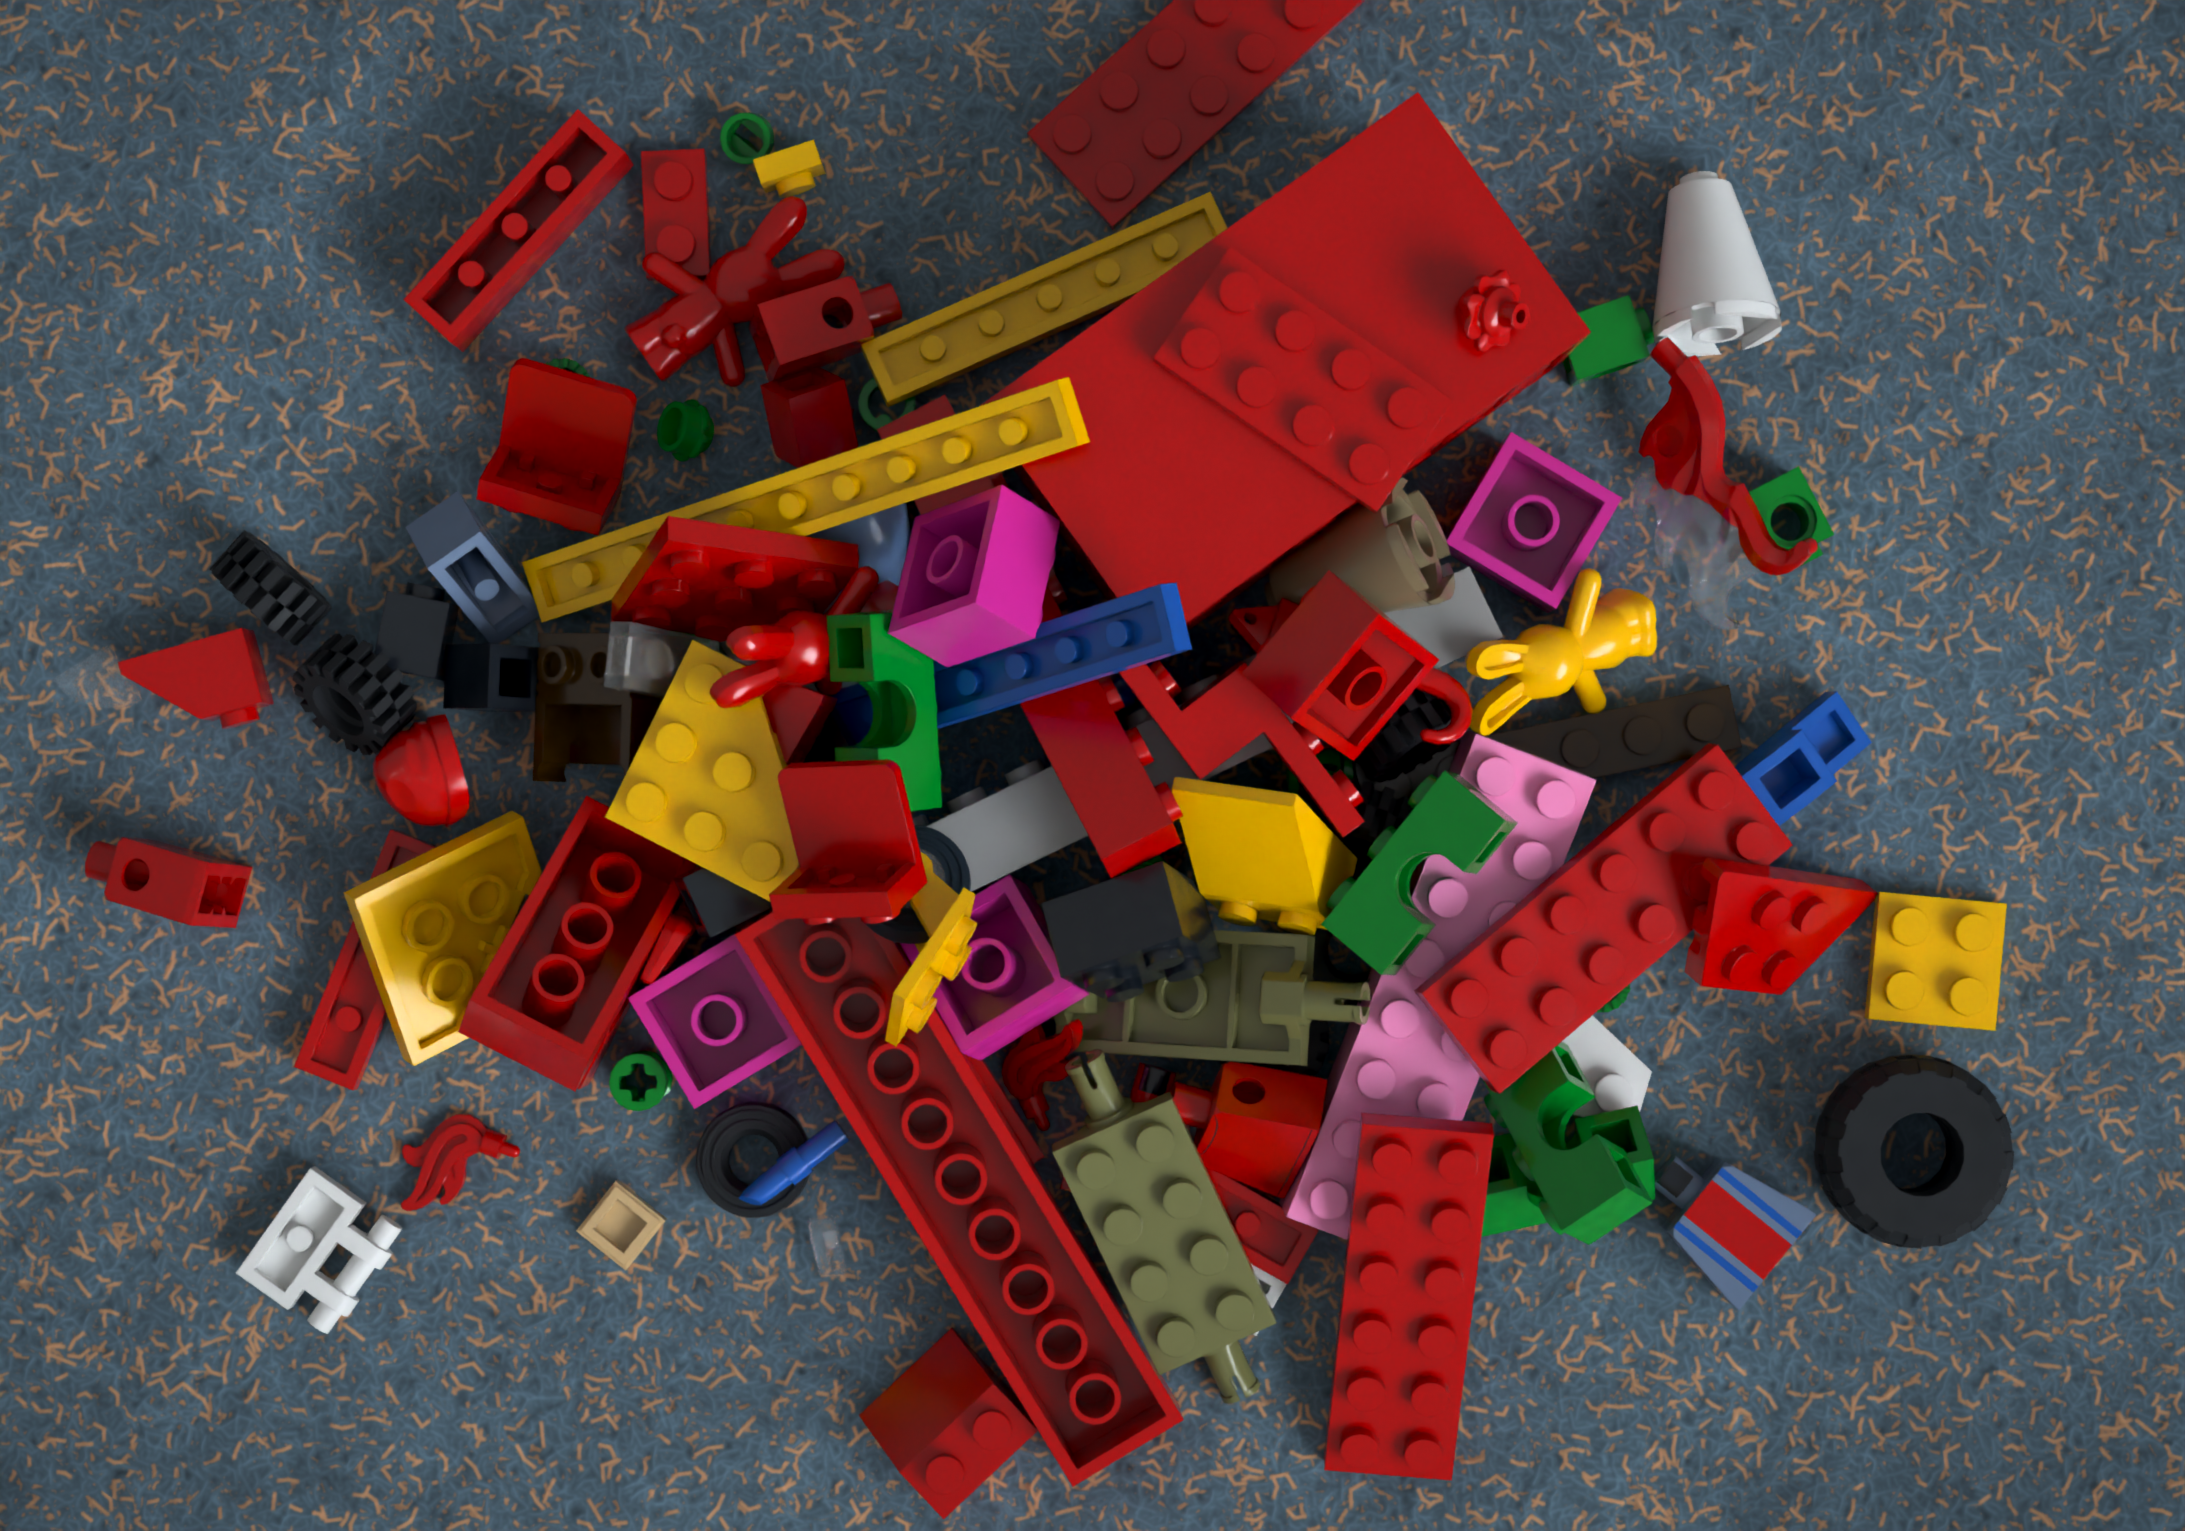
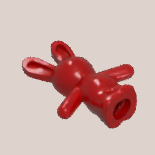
(733, 287)
(797, 645)

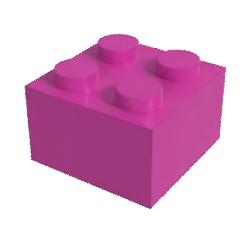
(1530, 522)
(975, 576)
(1008, 977)
(714, 1021)

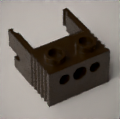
(578, 715)

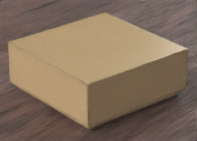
(621, 1224)

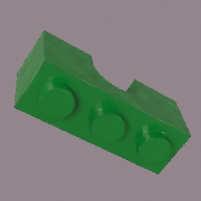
(901, 696)
(1376, 910)
(1582, 1187)
(1515, 1199)

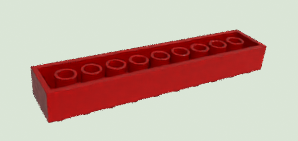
(967, 1192)

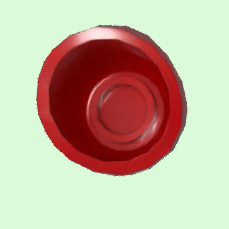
(423, 774)

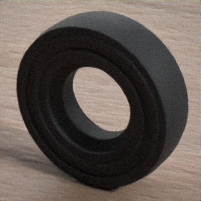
(715, 1149)

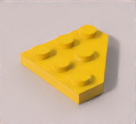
(711, 781)
(435, 925)

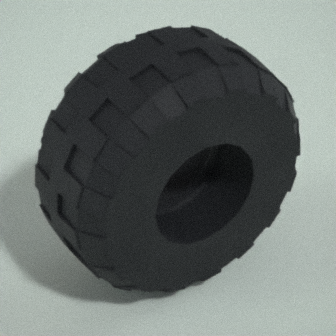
(1974, 1165)

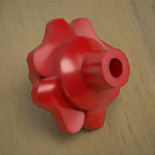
(1492, 310)

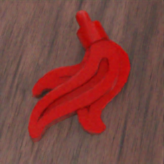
(1037, 1061)
(446, 1157)

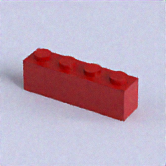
(519, 231)

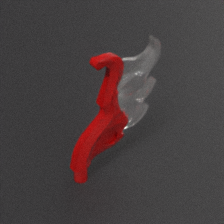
(1694, 500)

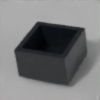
(1131, 932)

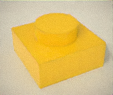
(790, 169)

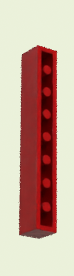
(1078, 725)

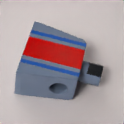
(1729, 1224)

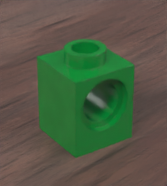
(1615, 342)
(1793, 492)

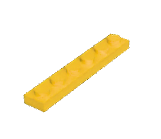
(1038, 302)

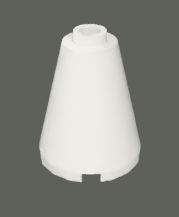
(1711, 272)

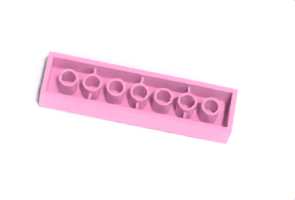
(1402, 1054)

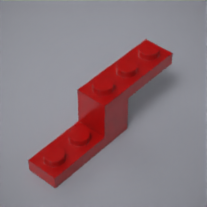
(1228, 718)

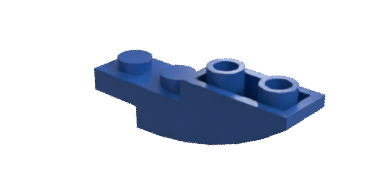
(1803, 756)

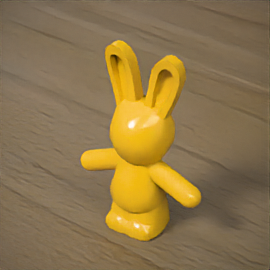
(1553, 658)

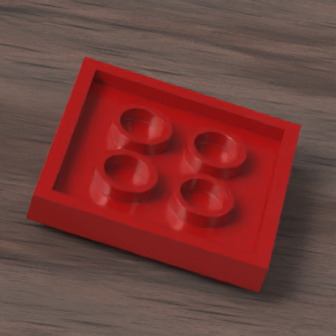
(728, 577)

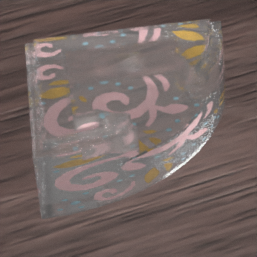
(99, 682)
(825, 1238)

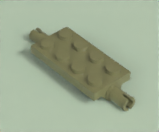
(1240, 1009)
(1162, 1230)

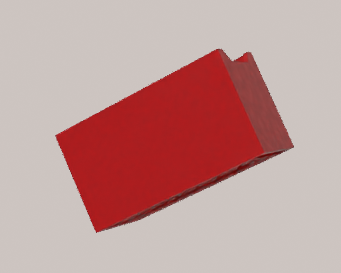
(1378, 241)

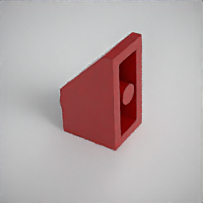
(208, 677)

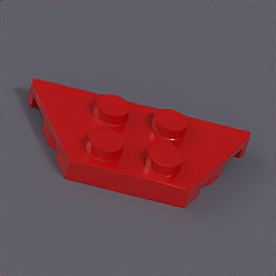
(1768, 924)

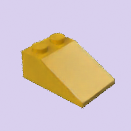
(1261, 854)

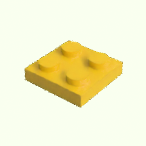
(1935, 961)

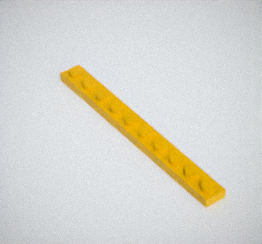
(831, 489)

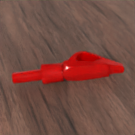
(669, 945)

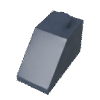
(473, 568)

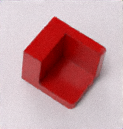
(809, 416)

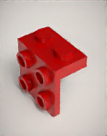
(560, 447)
(850, 842)

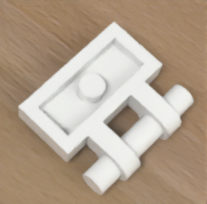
(302, 1239)

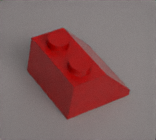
(1340, 666)
(948, 1423)

